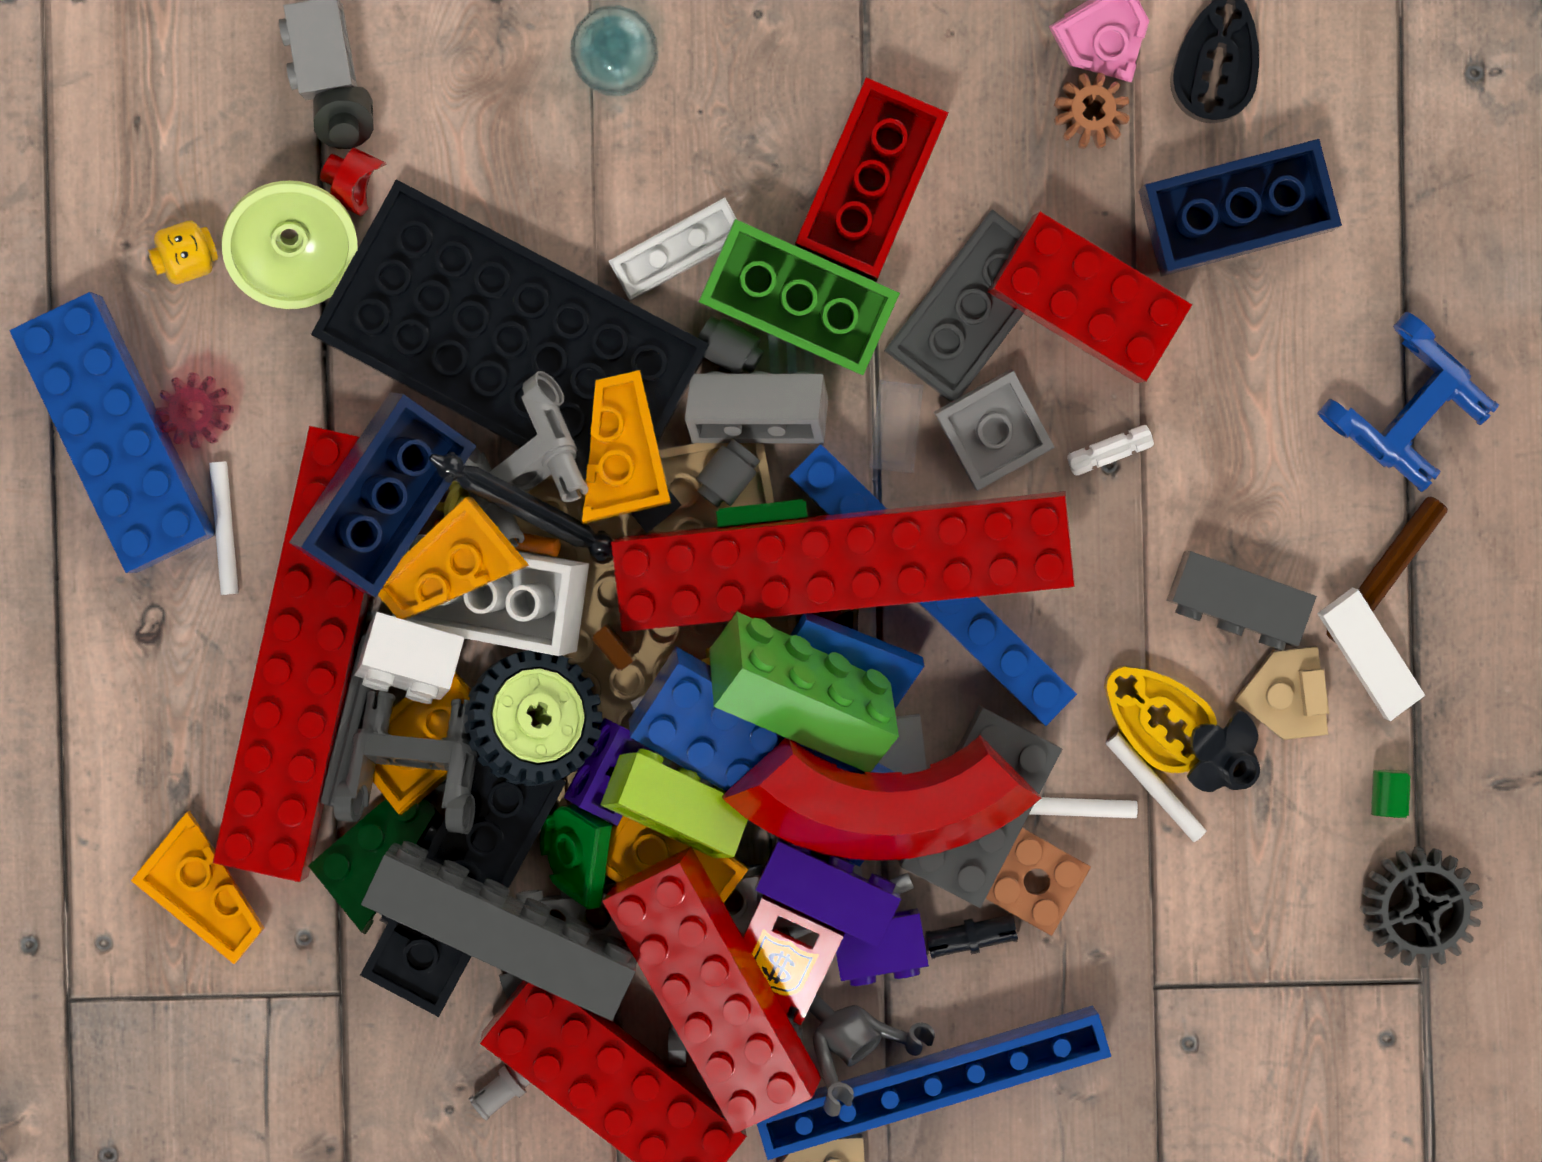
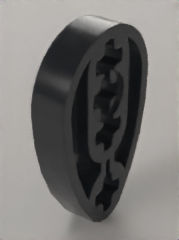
(1240, 73)

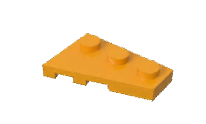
(624, 453)
(450, 561)
(198, 891)

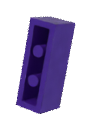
(829, 891)

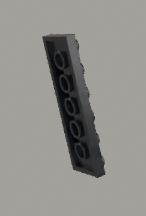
(501, 836)

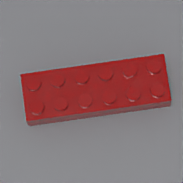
(712, 990)
(608, 1080)

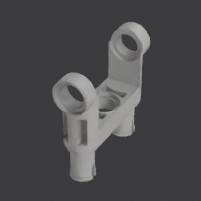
(546, 454)

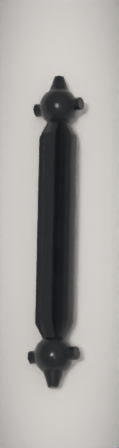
(523, 505)

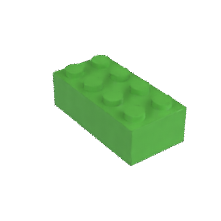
(798, 297)
(802, 692)

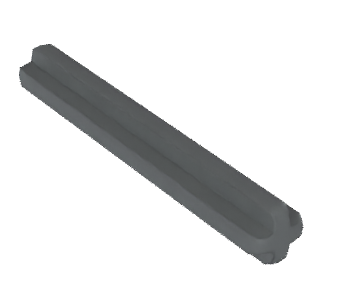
(349, 722)

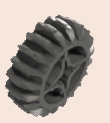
(1442, 900)

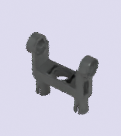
(376, 746)

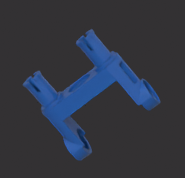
(1447, 382)

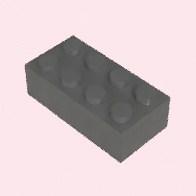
(974, 866)

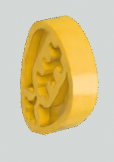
(1133, 717)

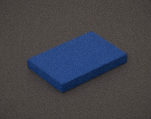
(862, 651)

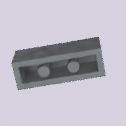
(1240, 600)

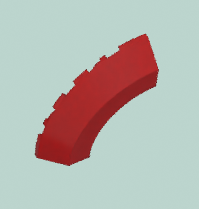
(878, 812)

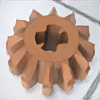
(1075, 108)

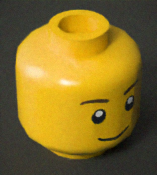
(183, 252)

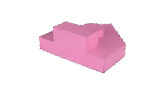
(1103, 36)

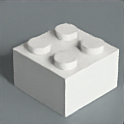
(408, 658)

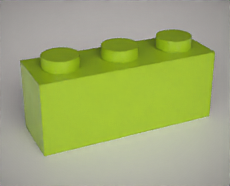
(674, 804)

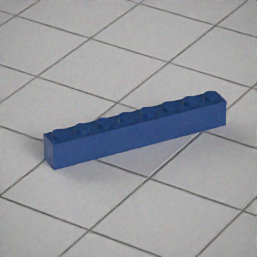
(964, 618)
(941, 1080)

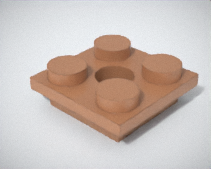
(1045, 907)

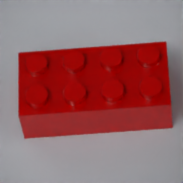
(871, 179)
(1089, 297)

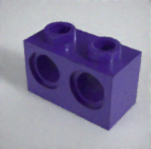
(594, 775)

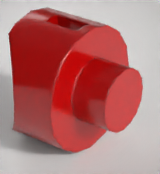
(350, 178)

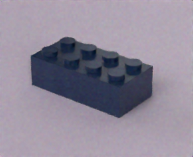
(1239, 207)
(380, 495)

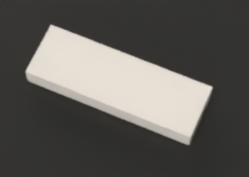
(674, 250)
(1371, 654)

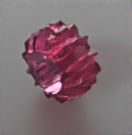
(198, 393)

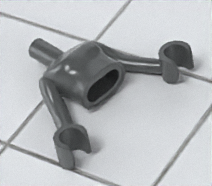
(853, 1036)

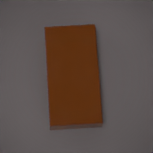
(613, 647)

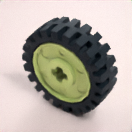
(504, 731)

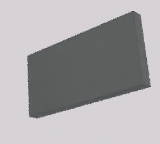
(958, 319)

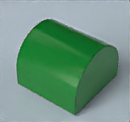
(1390, 793)

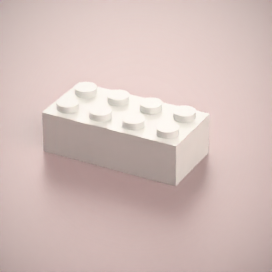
(524, 610)

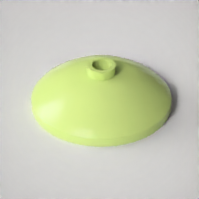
(284, 270)

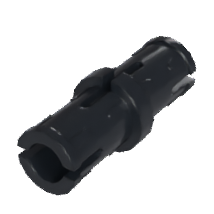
(972, 936)

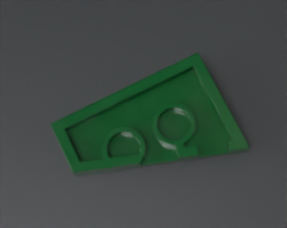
(354, 858)

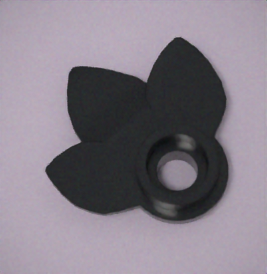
(1221, 751)

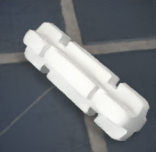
(1110, 450)

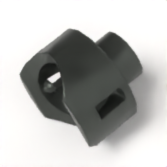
(343, 117)

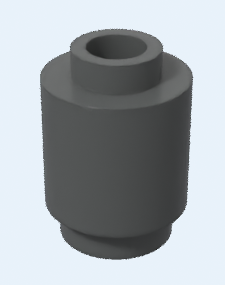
(731, 346)
(727, 474)

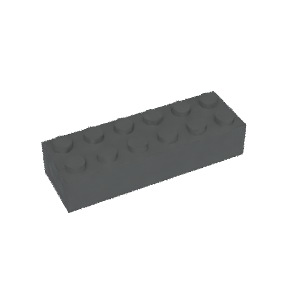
(501, 929)

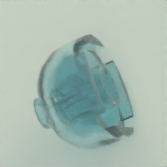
(614, 50)

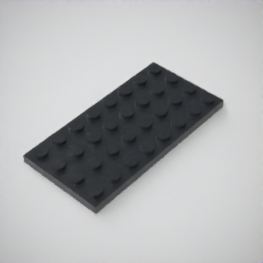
(480, 314)

